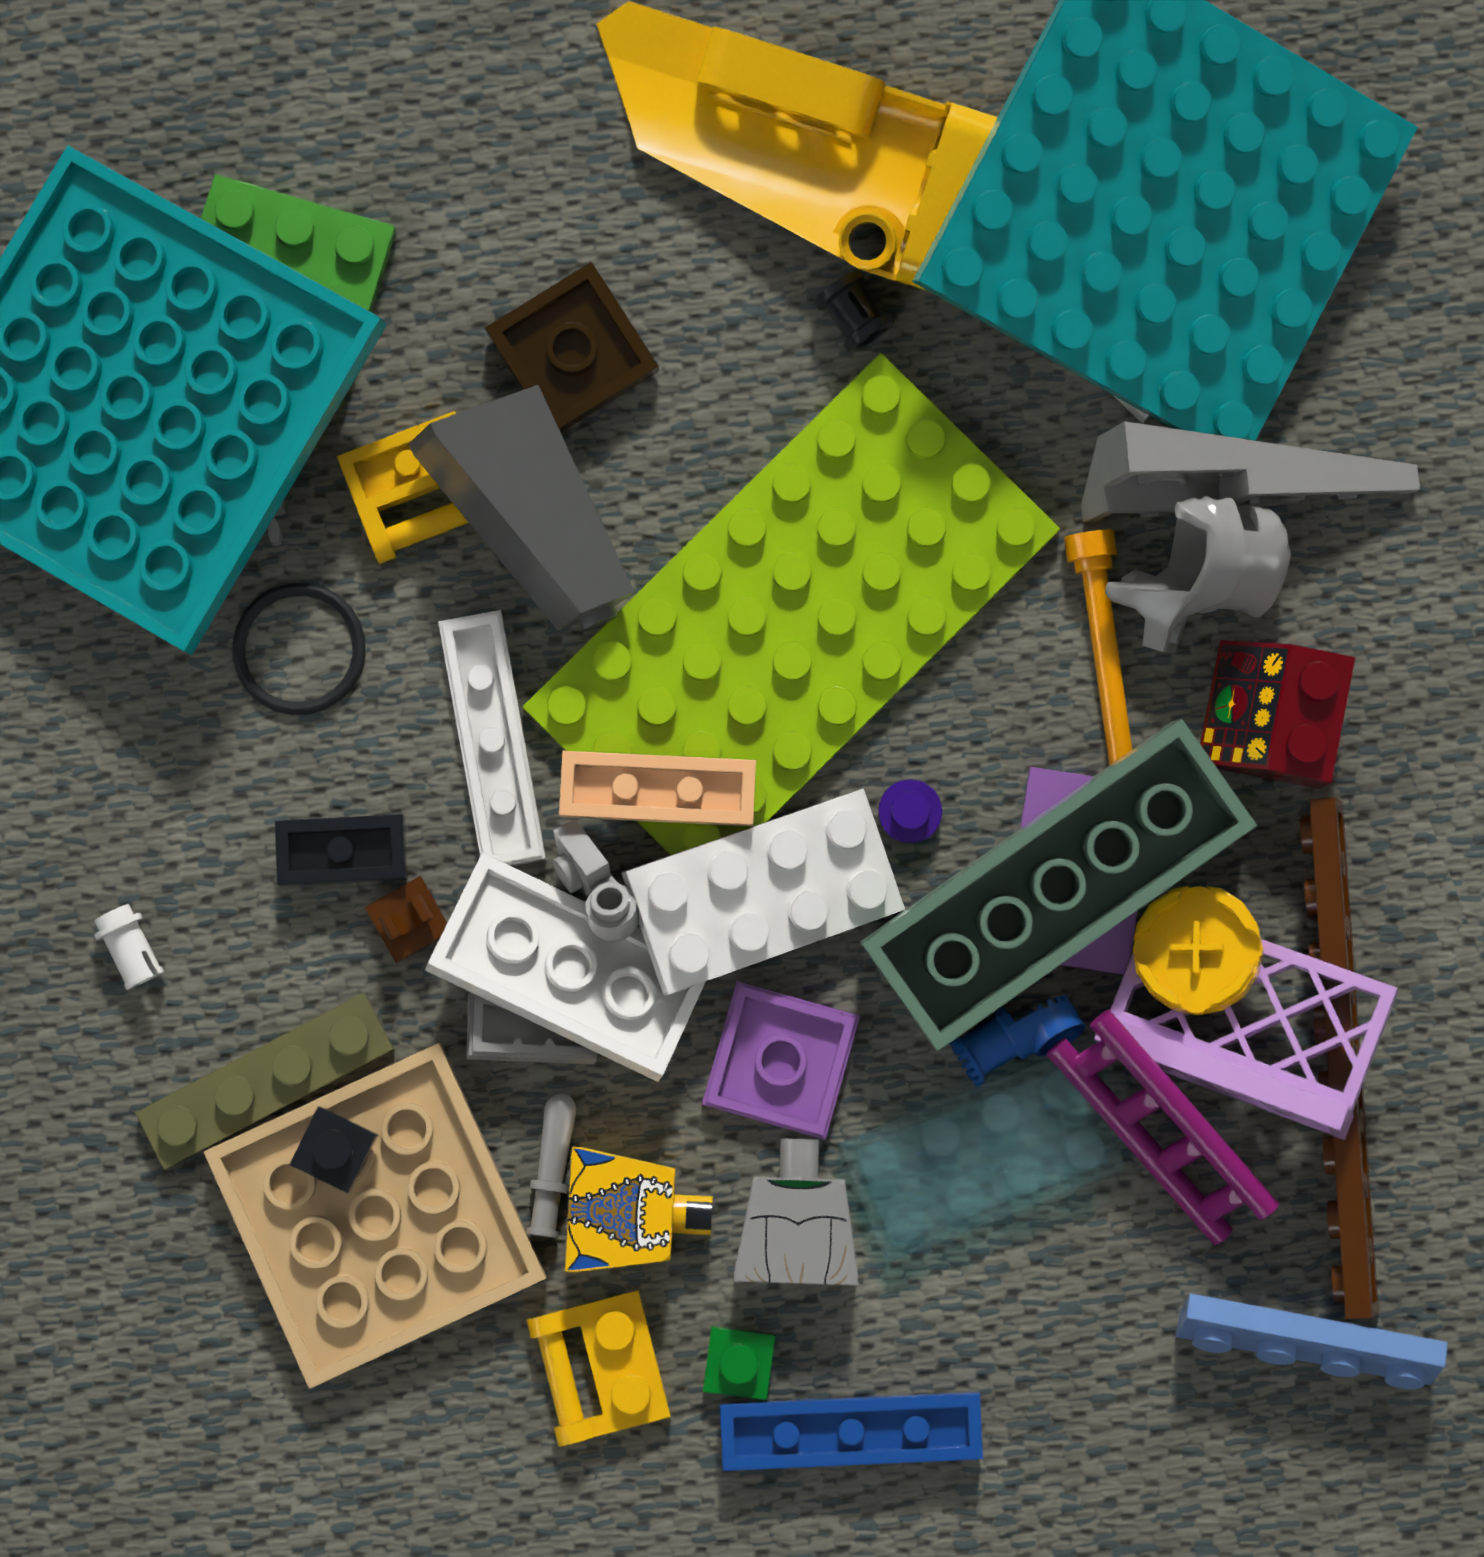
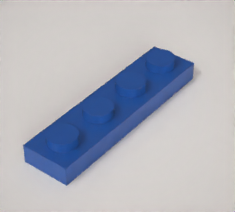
(851, 1431)

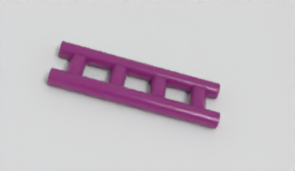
(1162, 1093)

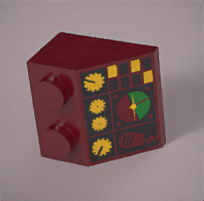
(1277, 711)

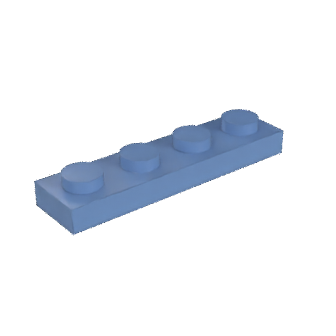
(1287, 1336)

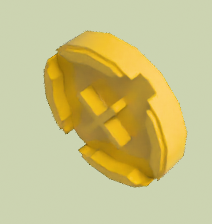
(1197, 949)

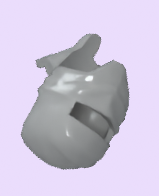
(1217, 561)

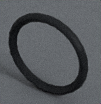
(256, 608)

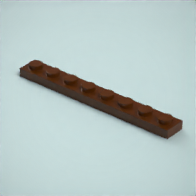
(1351, 1214)

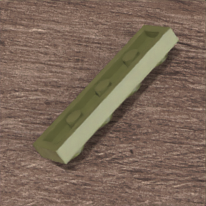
(264, 1081)

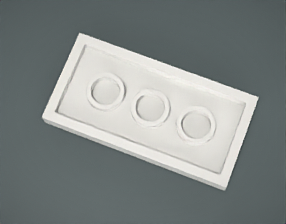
(763, 891)
(539, 959)

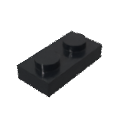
(341, 850)

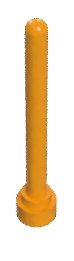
(1093, 558)

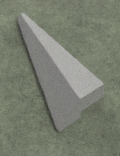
(1156, 466)

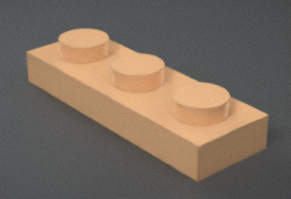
(657, 788)

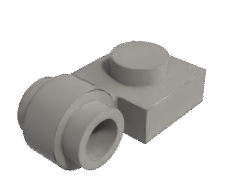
(582, 866)

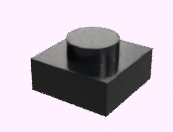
(334, 1149)

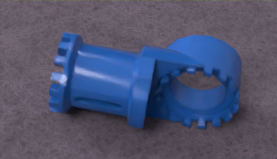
(1004, 1039)

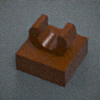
(407, 919)

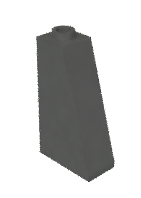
(528, 504)

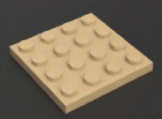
(402, 1252)

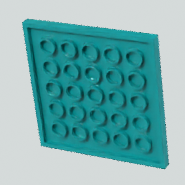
(1166, 207)
(156, 395)

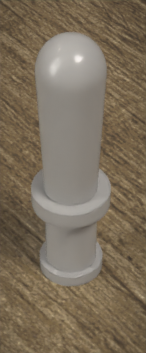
(554, 1150)

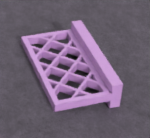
(1252, 1080)

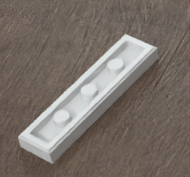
(492, 738)

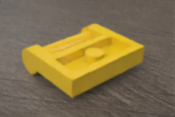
(387, 476)
(620, 1362)

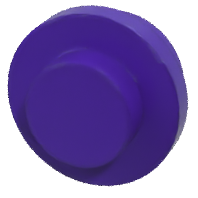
(910, 811)

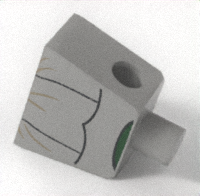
(797, 1224)

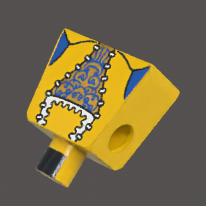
(626, 1211)

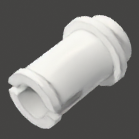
(128, 946)

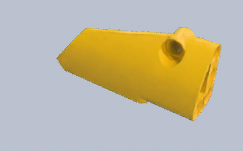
(794, 134)

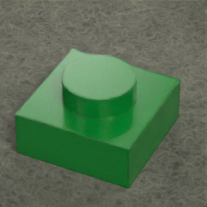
(739, 1363)

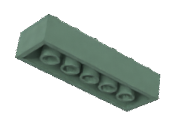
(1058, 883)

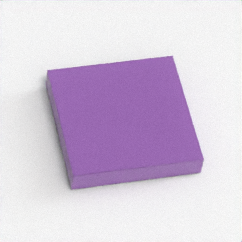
(780, 1060)

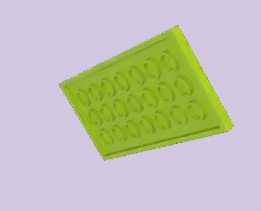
(802, 600)

